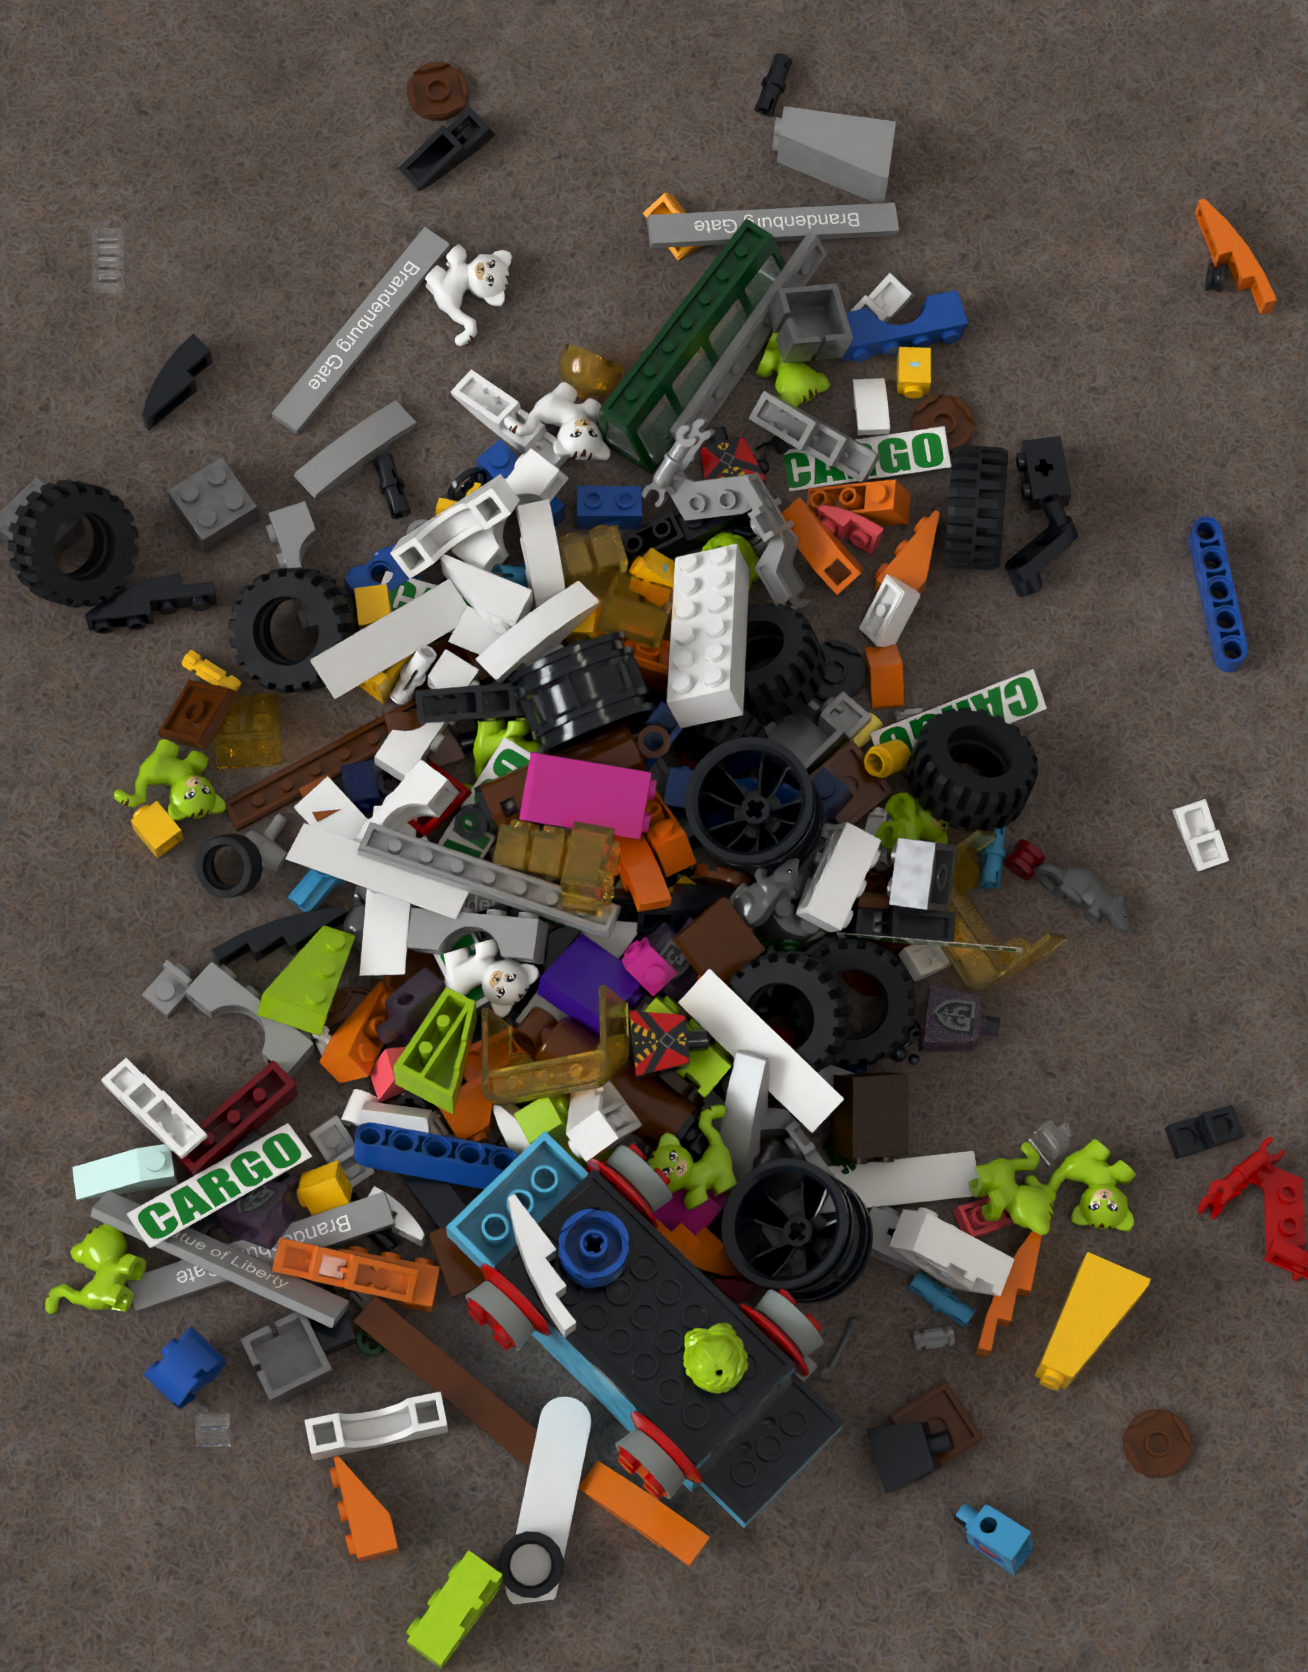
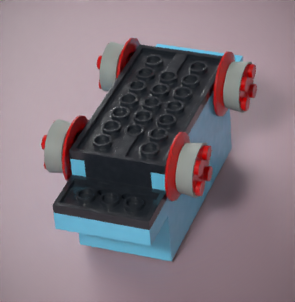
(634, 1331)

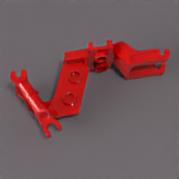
(1282, 1206)

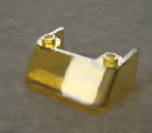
(980, 967)
(519, 1079)

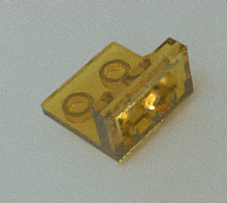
(250, 733)

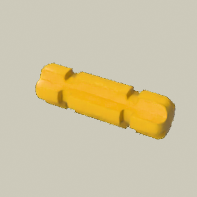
(209, 671)

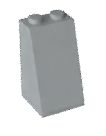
(837, 149)

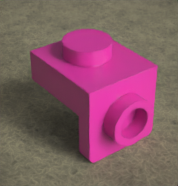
(648, 966)

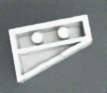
(838, 876)
(598, 1121)
(950, 1253)

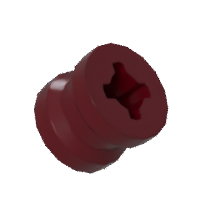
(1024, 859)

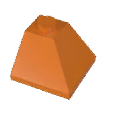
(472, 1114)

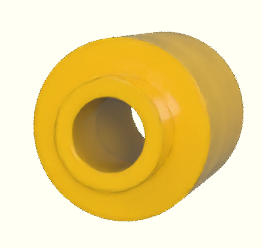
(887, 758)

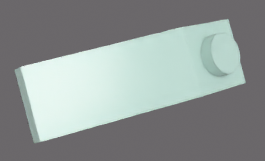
(126, 1172)

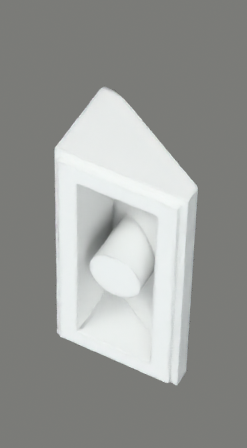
(889, 612)
(397, 1116)

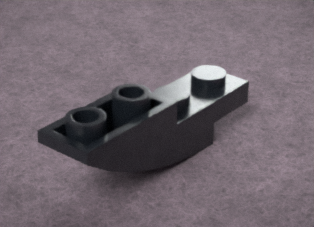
(674, 535)
(135, 604)
(686, 902)

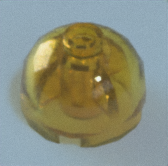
(588, 372)

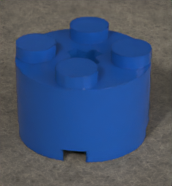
(597, 1228)
(185, 1368)

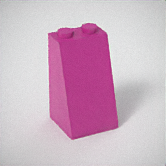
(587, 792)

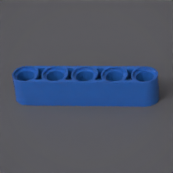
(1220, 580)
(430, 1155)

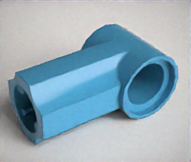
(313, 890)

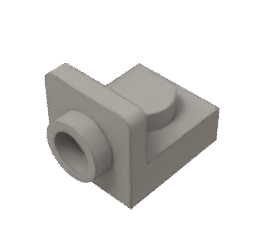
(847, 714)
(169, 988)

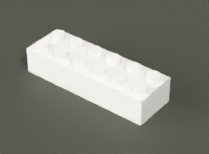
(708, 636)

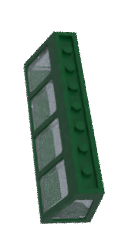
(688, 346)

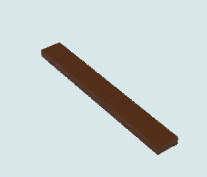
(283, 786)
(450, 1378)

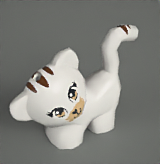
(484, 277)
(578, 434)
(501, 980)

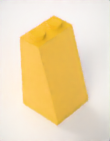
(1092, 1311)

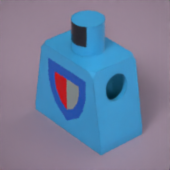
(1006, 1545)

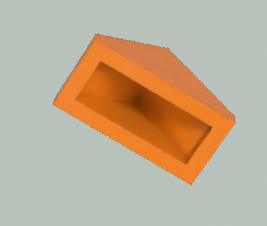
(884, 676)

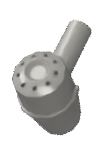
(272, 854)

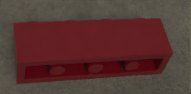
(238, 1116)

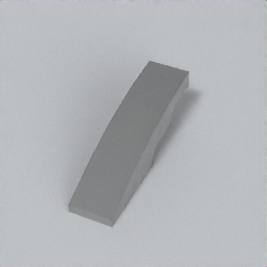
(814, 436)
(355, 448)
(746, 1110)

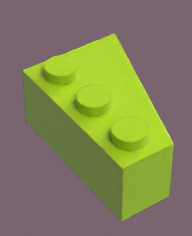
(309, 983)
(439, 1051)
(705, 1066)
(551, 1116)
(454, 1609)

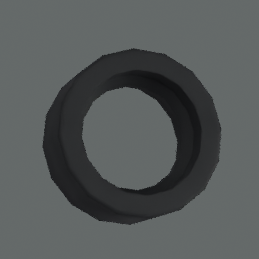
(206, 869)
(556, 1565)

